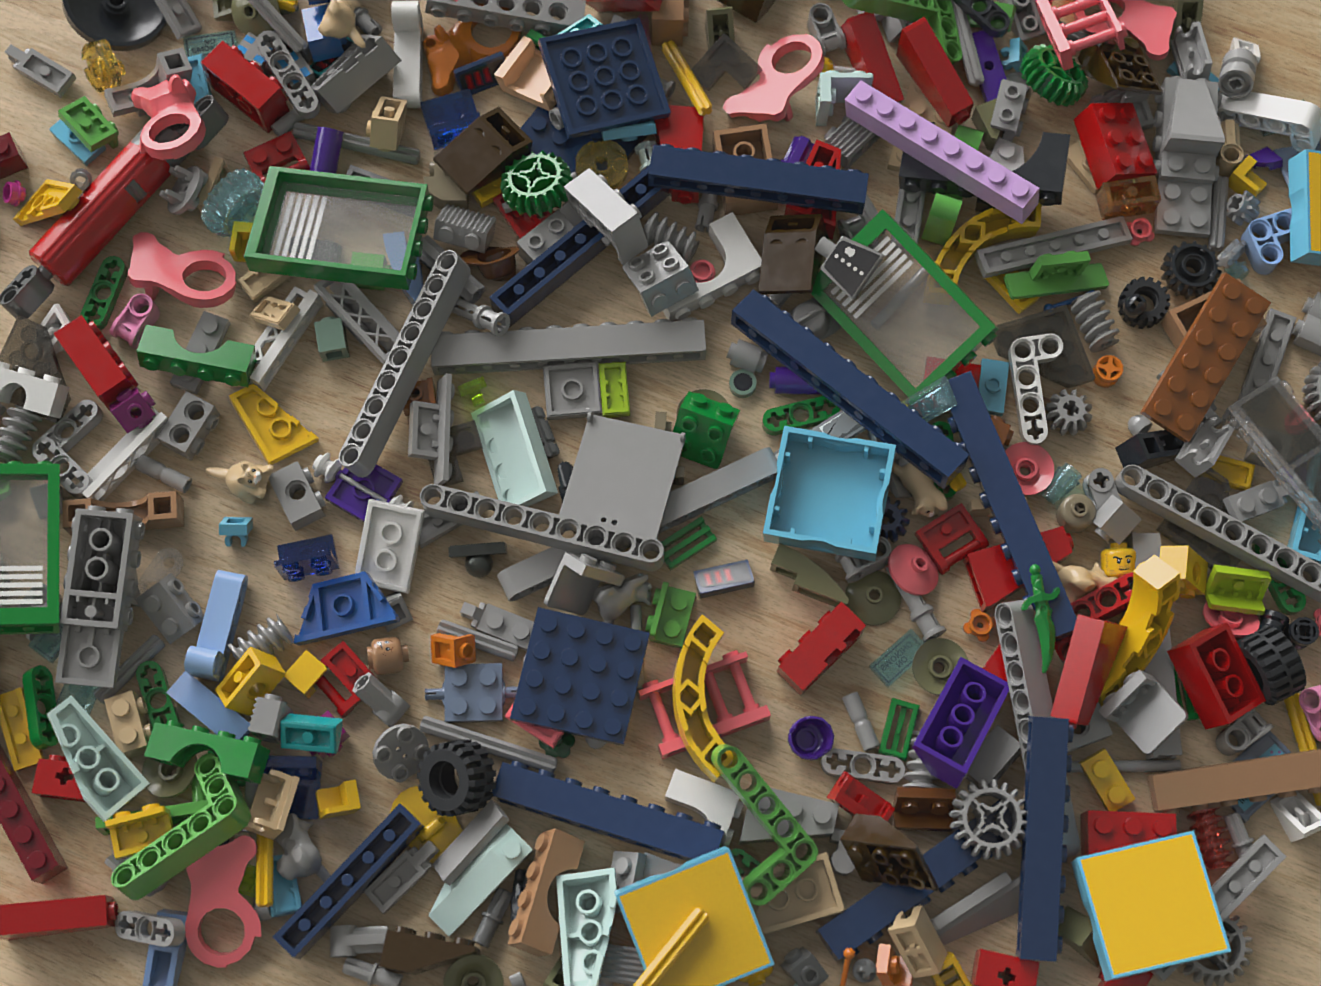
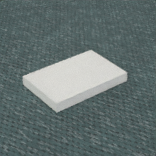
(390, 544)

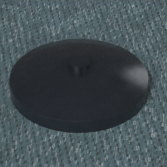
(121, 22)

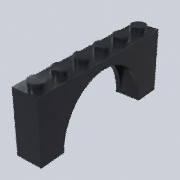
(1044, 169)

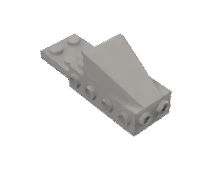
(1186, 155)
(98, 595)

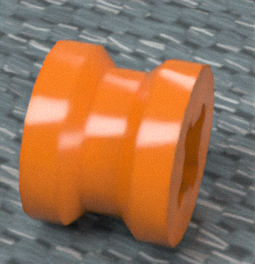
(1110, 365)

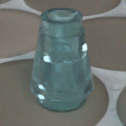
(1063, 482)

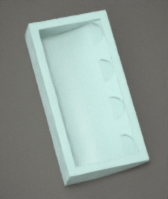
(514, 450)

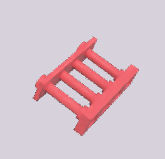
(1058, 32)
(726, 723)

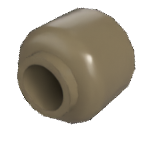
(1076, 513)

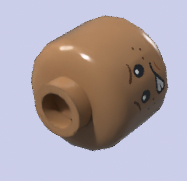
(387, 655)

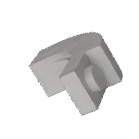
(167, 65)

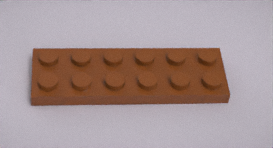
(1205, 357)

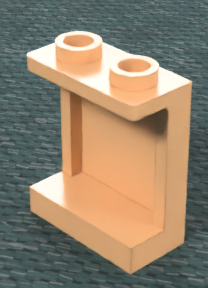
(526, 76)

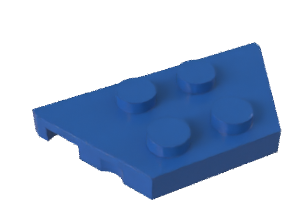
(344, 608)

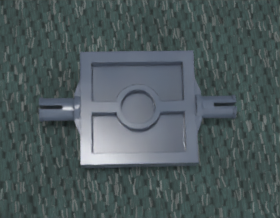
(473, 693)

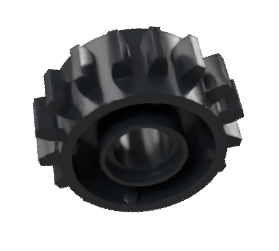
(1199, 259)

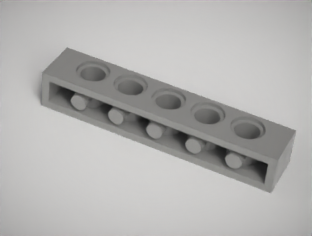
(517, 18)

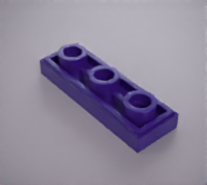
(990, 60)

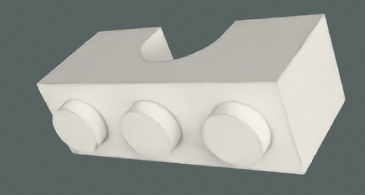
(42, 395)

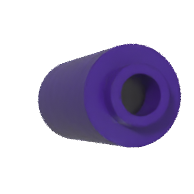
(326, 150)
(787, 382)

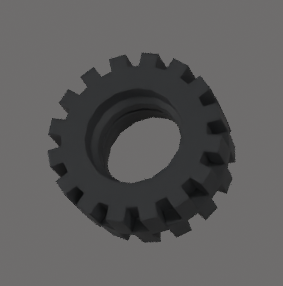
(1154, 292)

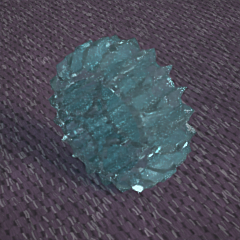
(232, 200)

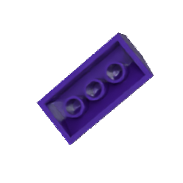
(960, 721)

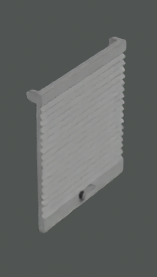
(623, 475)

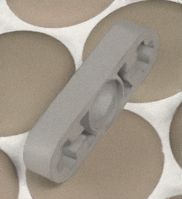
(884, 762)
(159, 924)

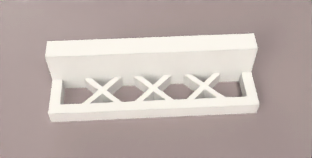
(285, 340)
(122, 459)

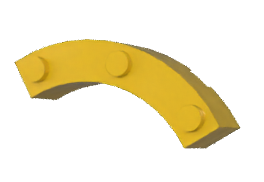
(981, 232)
(1146, 618)
(689, 697)

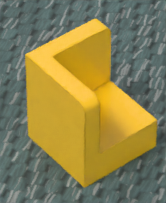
(1245, 179)
(239, 240)
(305, 673)
(338, 800)

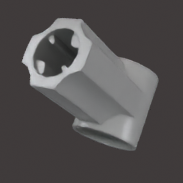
(385, 703)
(354, 940)

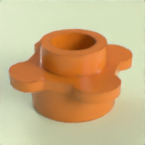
(987, 622)

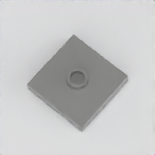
(572, 390)

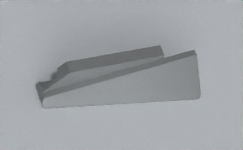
(979, 909)

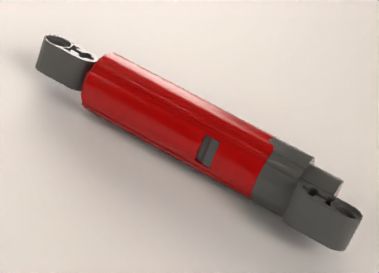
(100, 214)

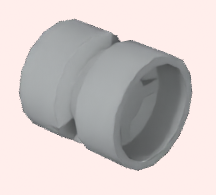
(1237, 73)

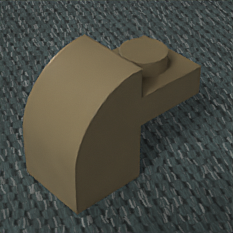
(444, 189)

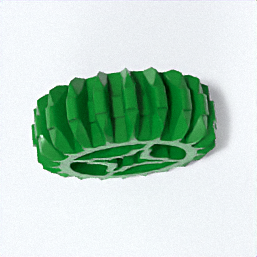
(1047, 78)
(535, 183)

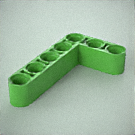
(937, 13)
(947, 206)
(769, 820)
(192, 838)

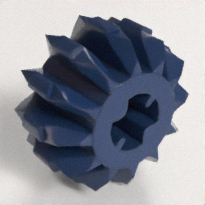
(897, 521)

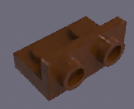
(923, 808)

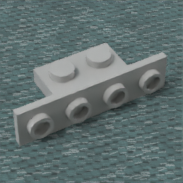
(431, 430)

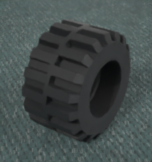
(1274, 664)
(439, 782)

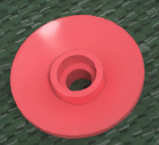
(1038, 464)
(913, 569)
(1239, 623)

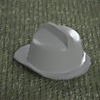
(816, 318)

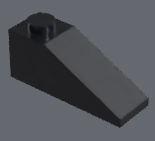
(1149, 449)

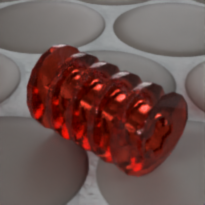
(1210, 838)

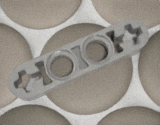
(288, 74)

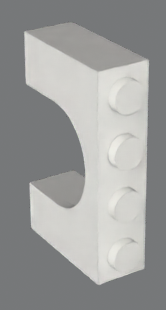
(740, 267)
(707, 799)

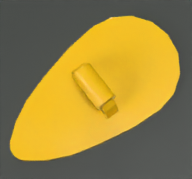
(437, 829)

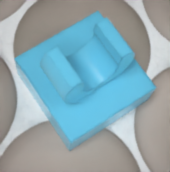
(1015, 52)
(236, 527)

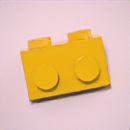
(137, 830)

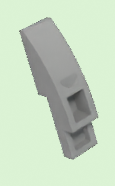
(1026, 19)

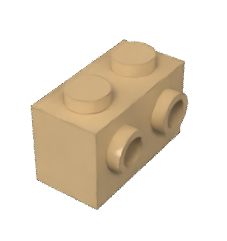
(387, 124)
(129, 723)

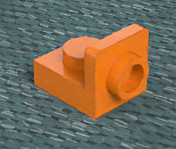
(453, 650)
(892, 968)

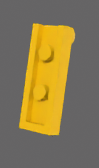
(15, 730)

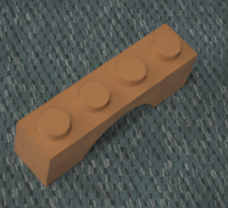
(156, 509)
(534, 926)

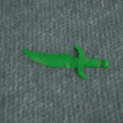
(1043, 613)

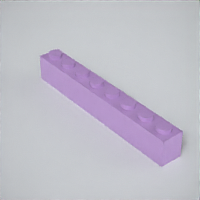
(942, 152)

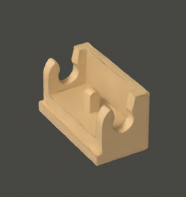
(272, 804)
(918, 943)

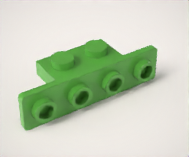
(1057, 275)

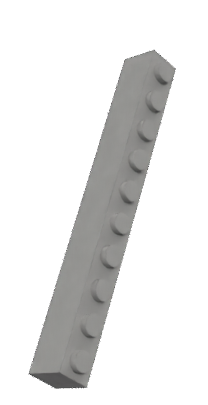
(556, 345)

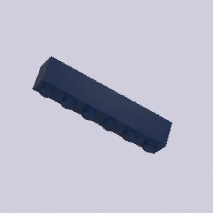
(348, 882)

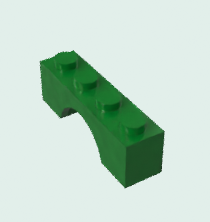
(228, 364)
(238, 758)

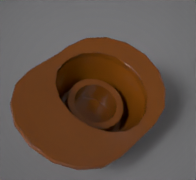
(495, 264)

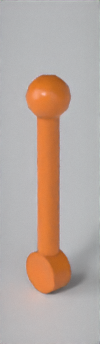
(849, 954)

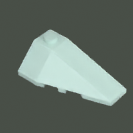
(97, 764)
(479, 879)
(585, 921)

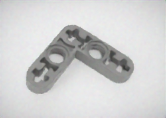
(60, 446)

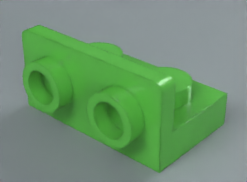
(89, 124)
(671, 615)

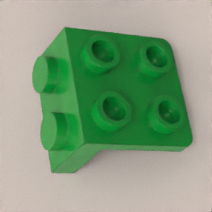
(706, 428)

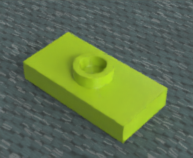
(614, 389)

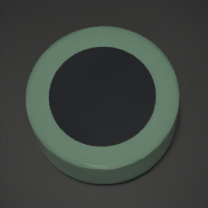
(742, 383)

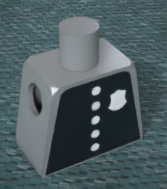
(848, 263)

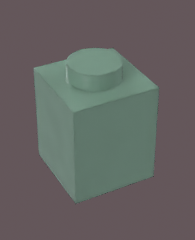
(331, 339)

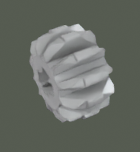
(1078, 412)

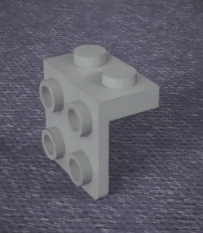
(661, 277)
(578, 580)
(1144, 711)

